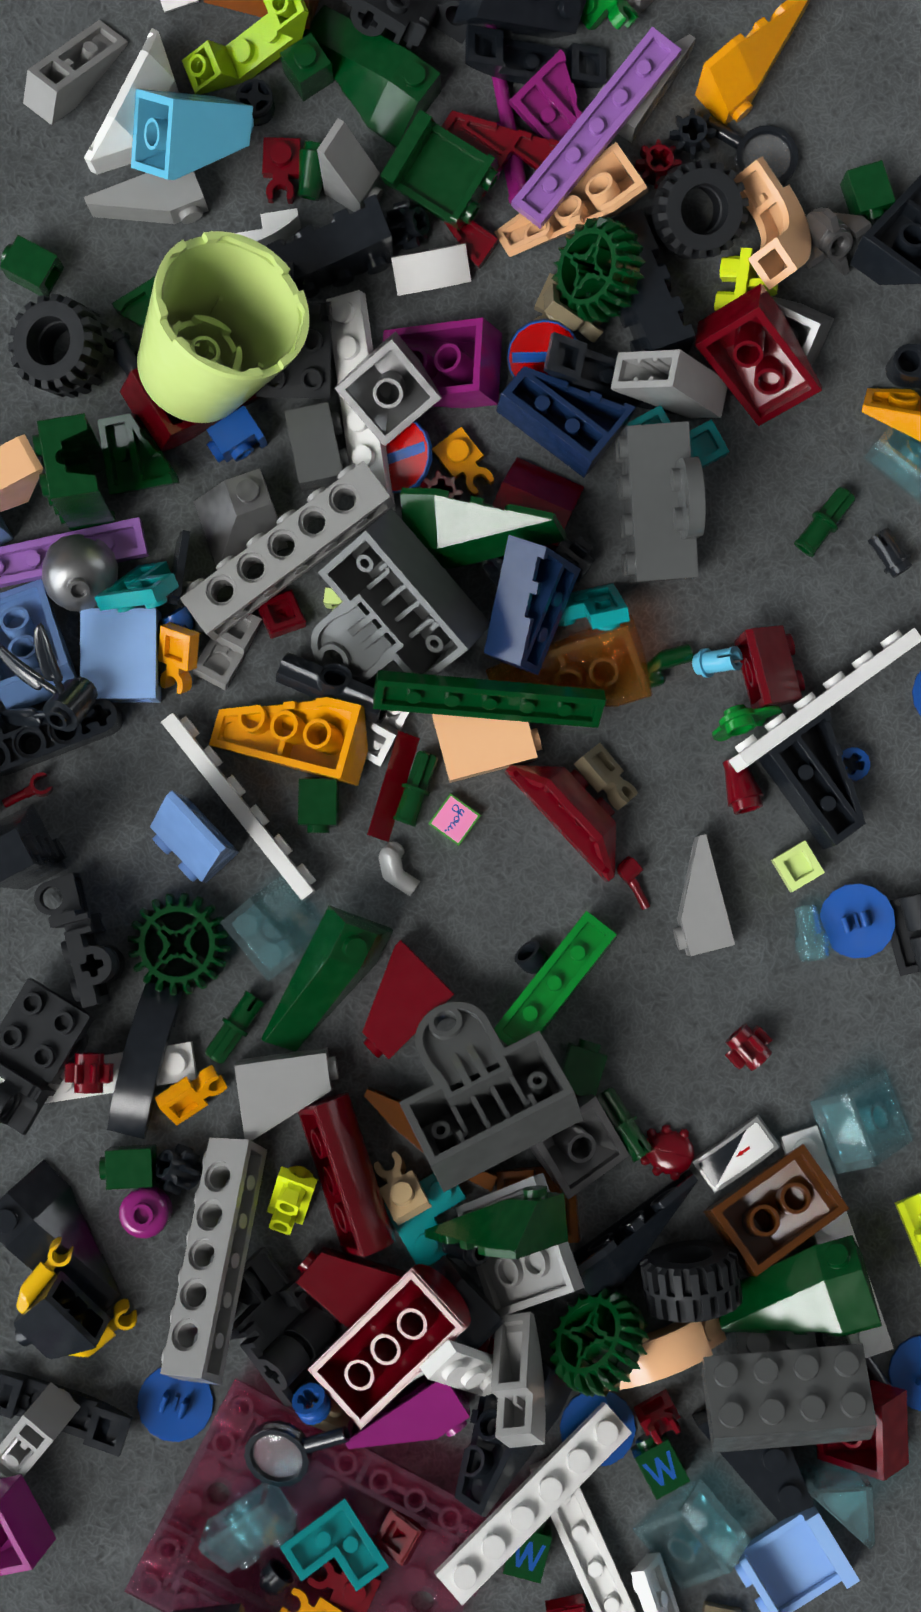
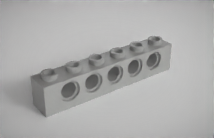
(280, 571)
(221, 1278)

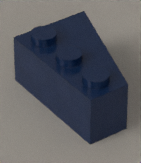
(562, 418)
(528, 604)

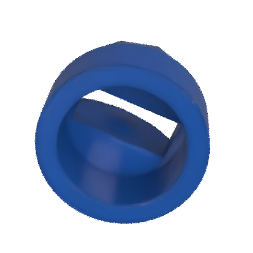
(180, 617)

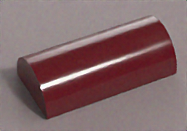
(346, 1175)
(391, 1343)

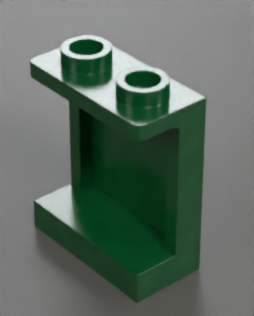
(440, 171)

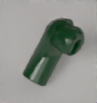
(666, 659)

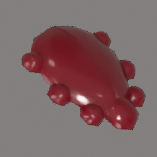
(671, 1152)

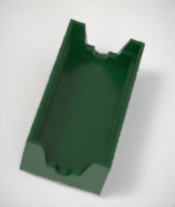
(70, 461)

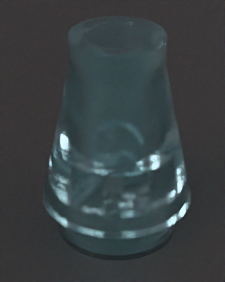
(810, 935)

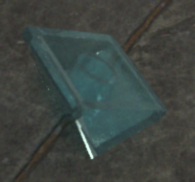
(899, 460)
(845, 1496)

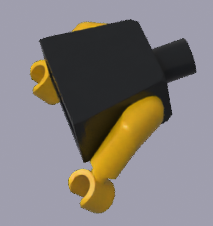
(61, 1316)

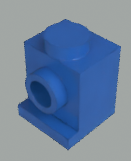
(235, 436)

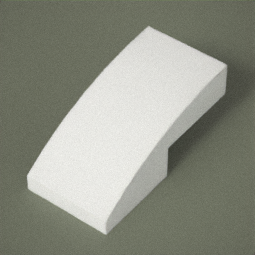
(275, 226)
(431, 269)

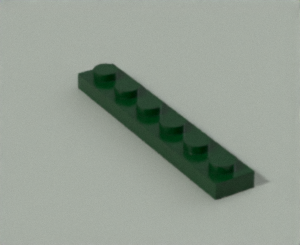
(488, 699)

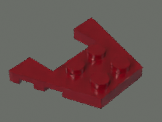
(502, 144)

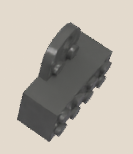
(661, 502)
(394, 606)
(483, 1096)
(787, 1393)

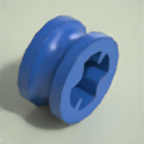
(862, 758)
(320, 1409)

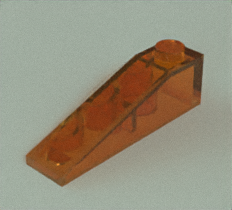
(591, 660)

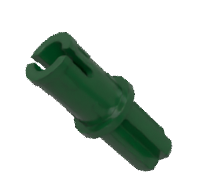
(825, 521)
(416, 788)
(234, 1028)
(624, 1124)

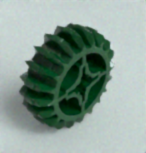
(599, 269)
(154, 921)
(599, 1343)

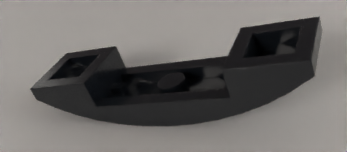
(521, 60)
(585, 369)
(143, 1061)
(95, 1422)

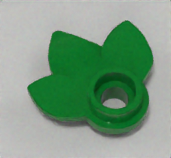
(740, 720)

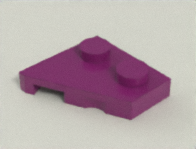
(548, 100)

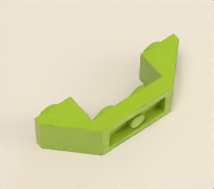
(222, 66)

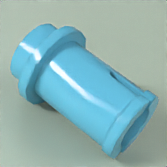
(710, 662)

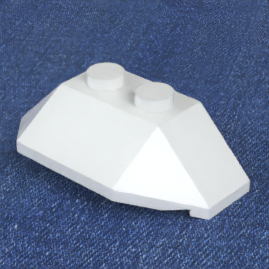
(114, 139)

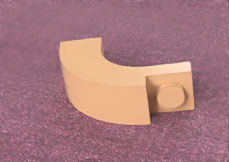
(779, 221)
(675, 1350)

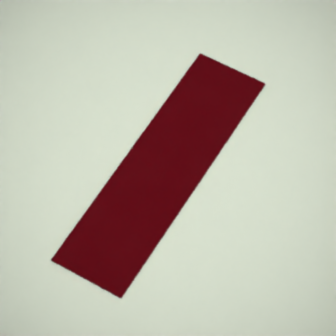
(391, 790)

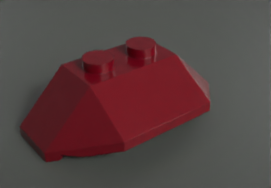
(572, 811)

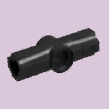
(327, 681)

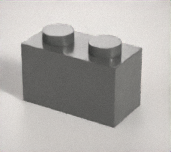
(315, 445)

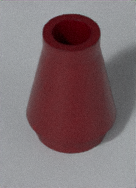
(742, 790)

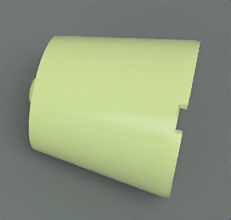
(219, 325)

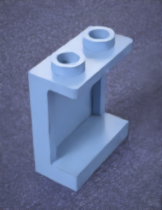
(121, 653)
(794, 1563)

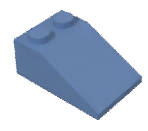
(19, 615)
(191, 837)

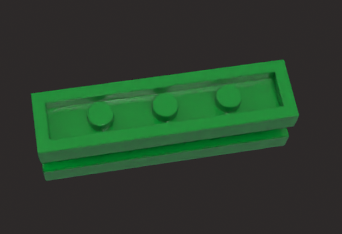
(556, 980)

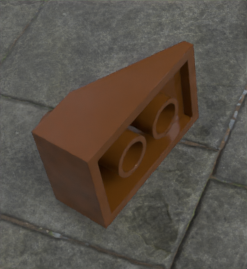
(776, 1210)

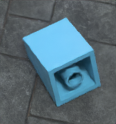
(186, 131)

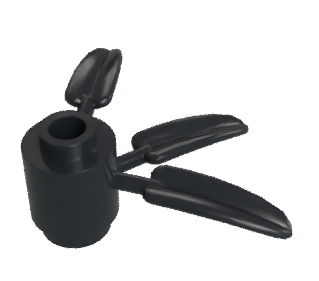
(69, 701)

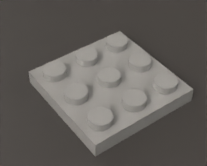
(530, 1279)

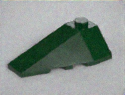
(376, 75)
(472, 531)
(331, 967)
(510, 1226)
(809, 1292)

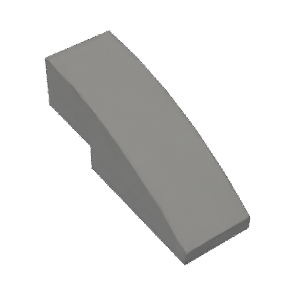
(518, 1382)

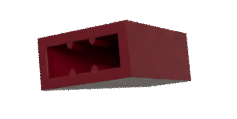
(402, 1001)
(345, 1282)

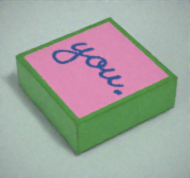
(454, 819)

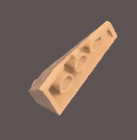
(602, 192)

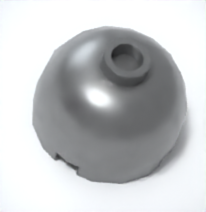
(78, 571)

